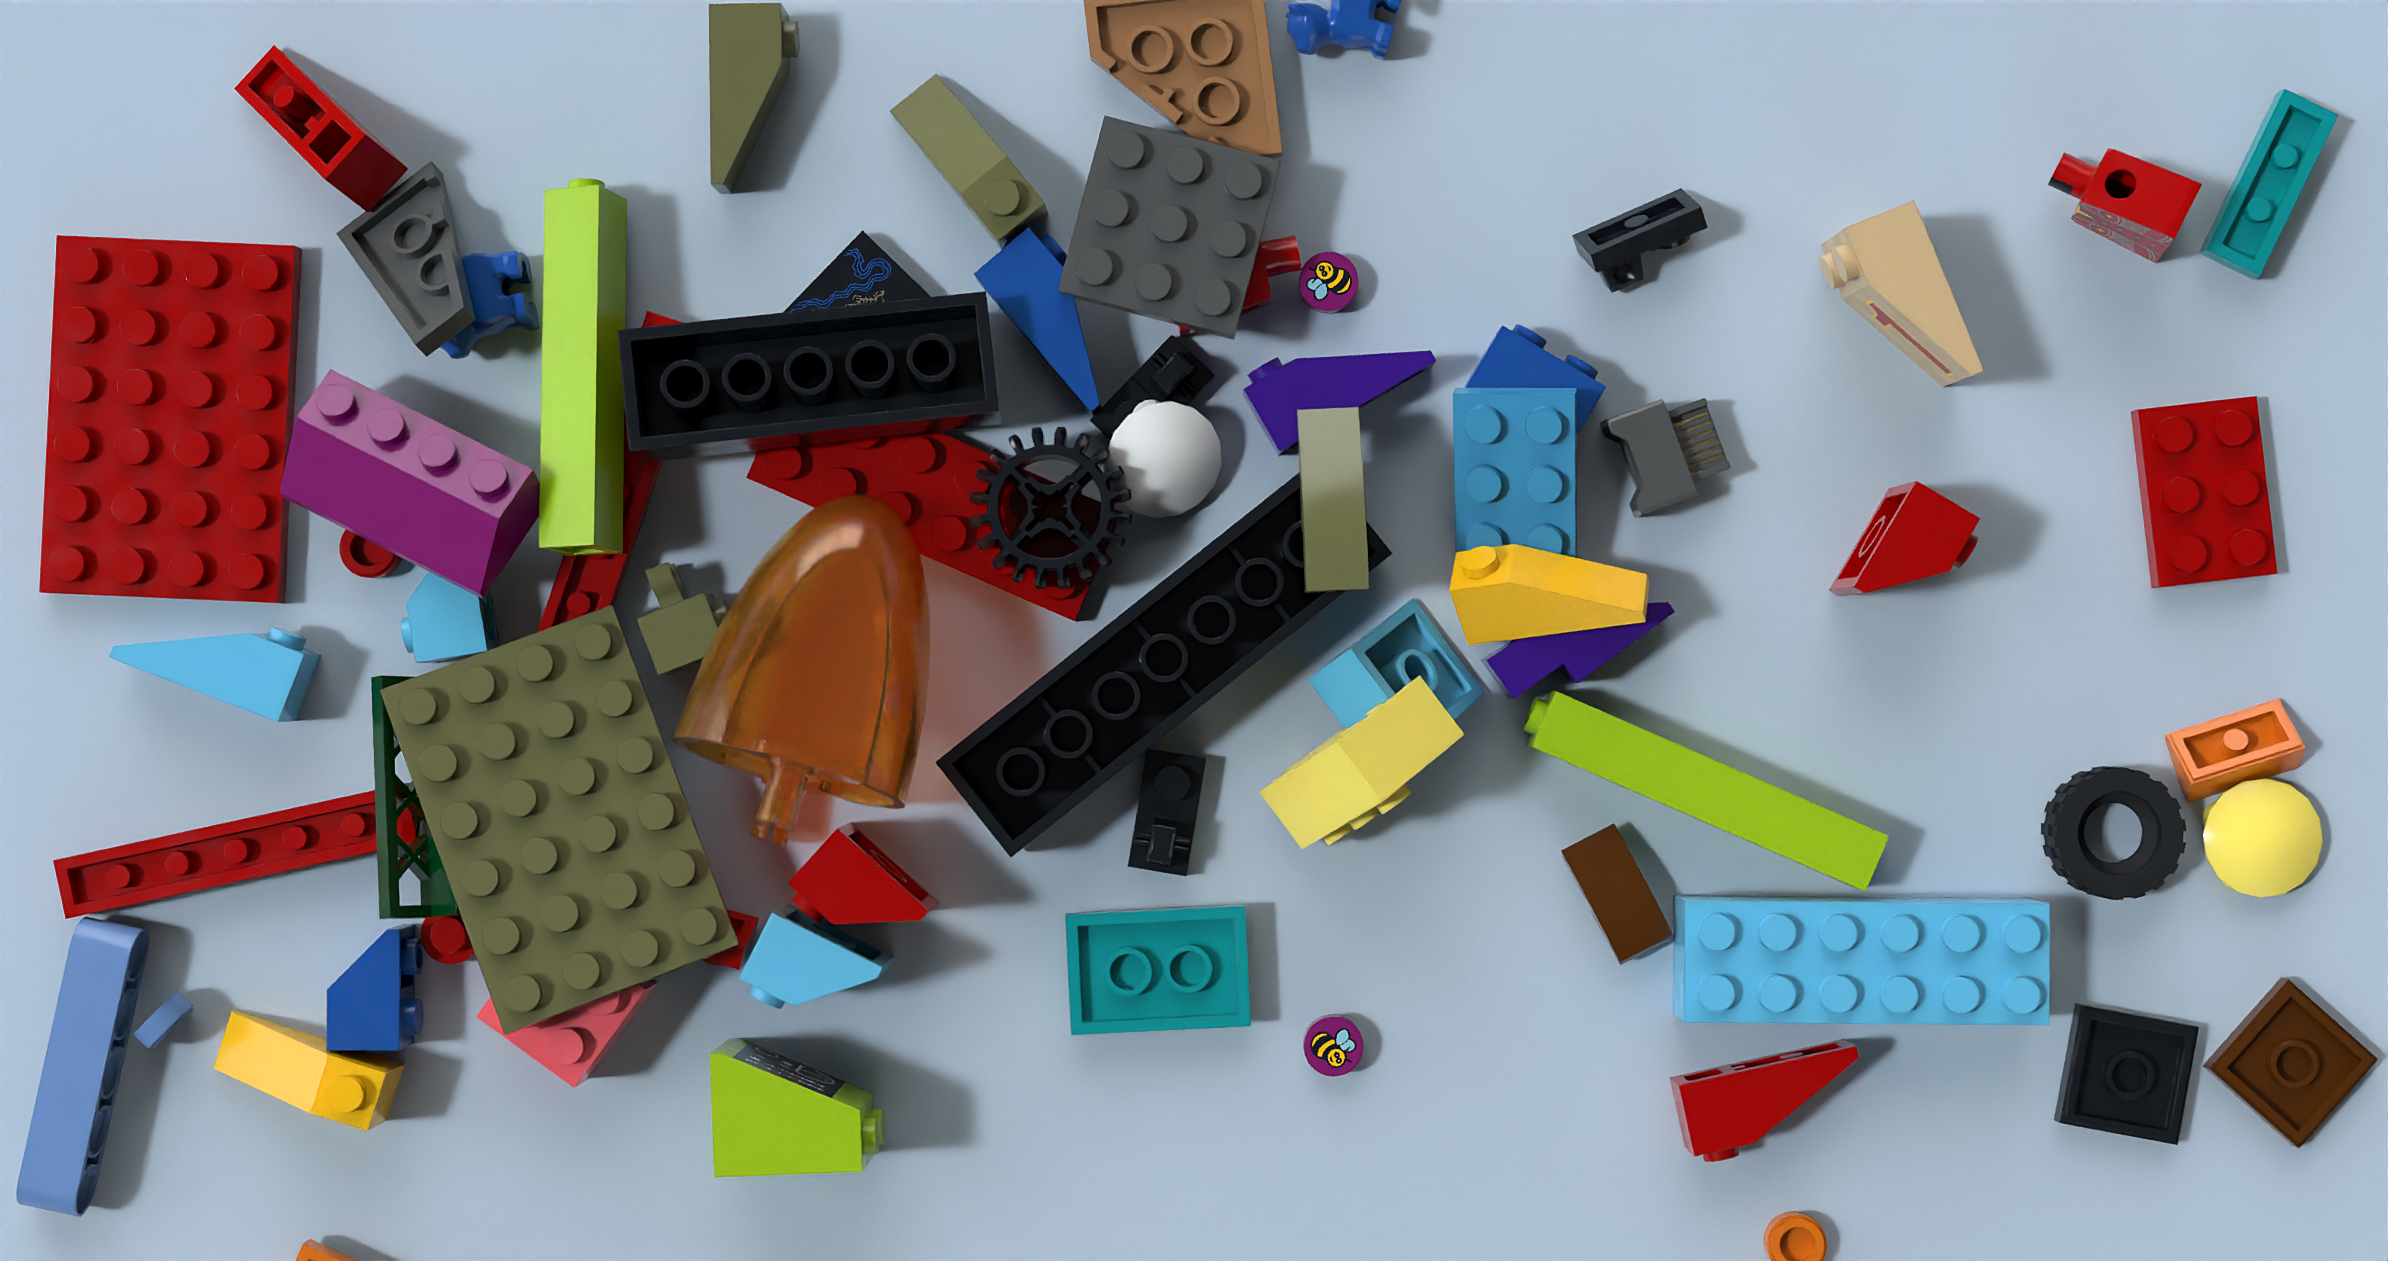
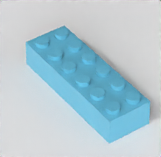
(1861, 960)

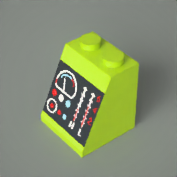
(787, 1116)

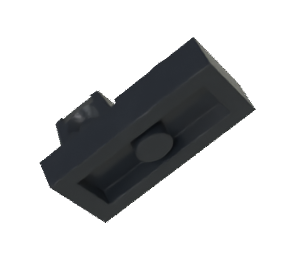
(1617, 243)
(1166, 376)
(1167, 812)

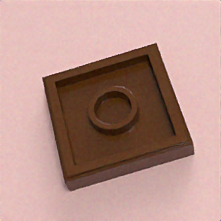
(2290, 1062)

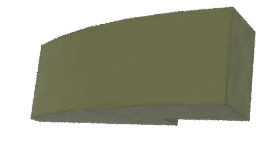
(1332, 500)

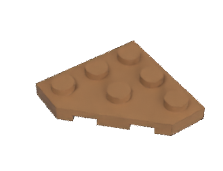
(1194, 65)

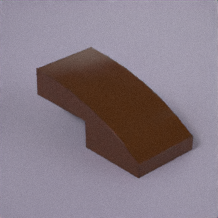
(1617, 894)

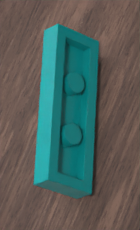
(2268, 183)

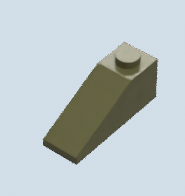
(746, 76)
(970, 161)

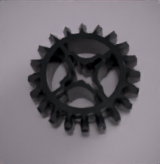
(1013, 472)

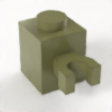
(683, 626)

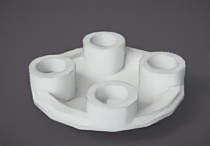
(1166, 458)

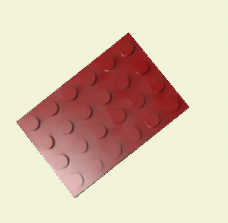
(170, 419)

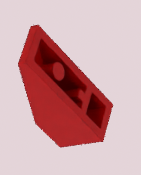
(321, 129)
(1748, 1098)

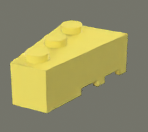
(1362, 767)

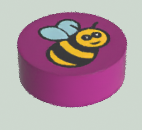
(1328, 282)
(1333, 1045)

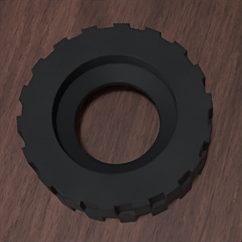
(2159, 843)

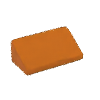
(2234, 750)

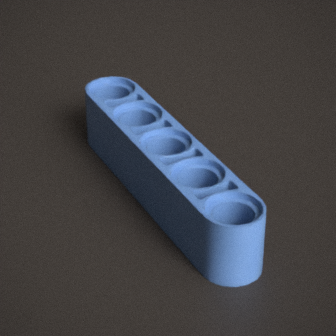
(82, 1066)

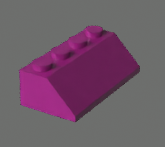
(409, 483)

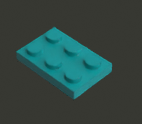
(1158, 969)

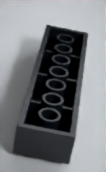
(1142, 674)

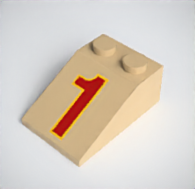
(1899, 287)

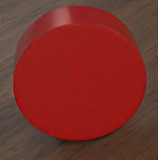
(365, 557)

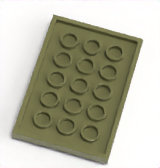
(559, 819)

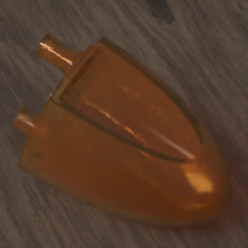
(820, 666)

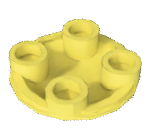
(2262, 837)

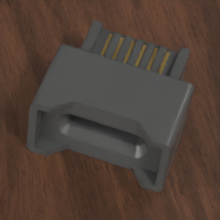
(1666, 451)

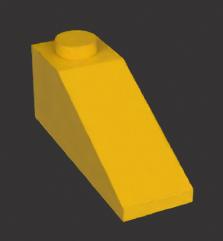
(1535, 592)
(298, 1069)

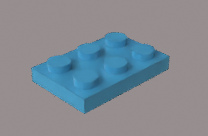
(1515, 468)

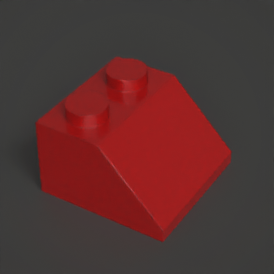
(1907, 540)
(857, 883)

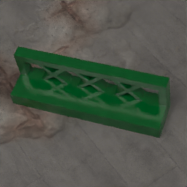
(435, 889)

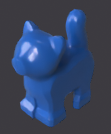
(1344, 24)
(494, 309)

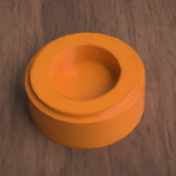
(1794, 1238)

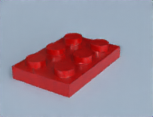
(2204, 492)

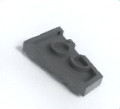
(415, 259)

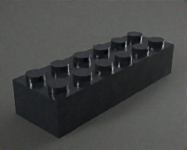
(808, 377)

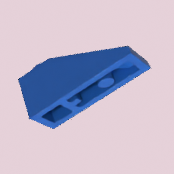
(1025, 286)

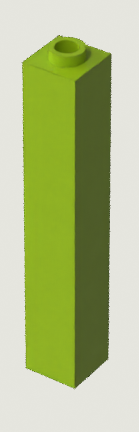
(582, 370)
(1704, 789)

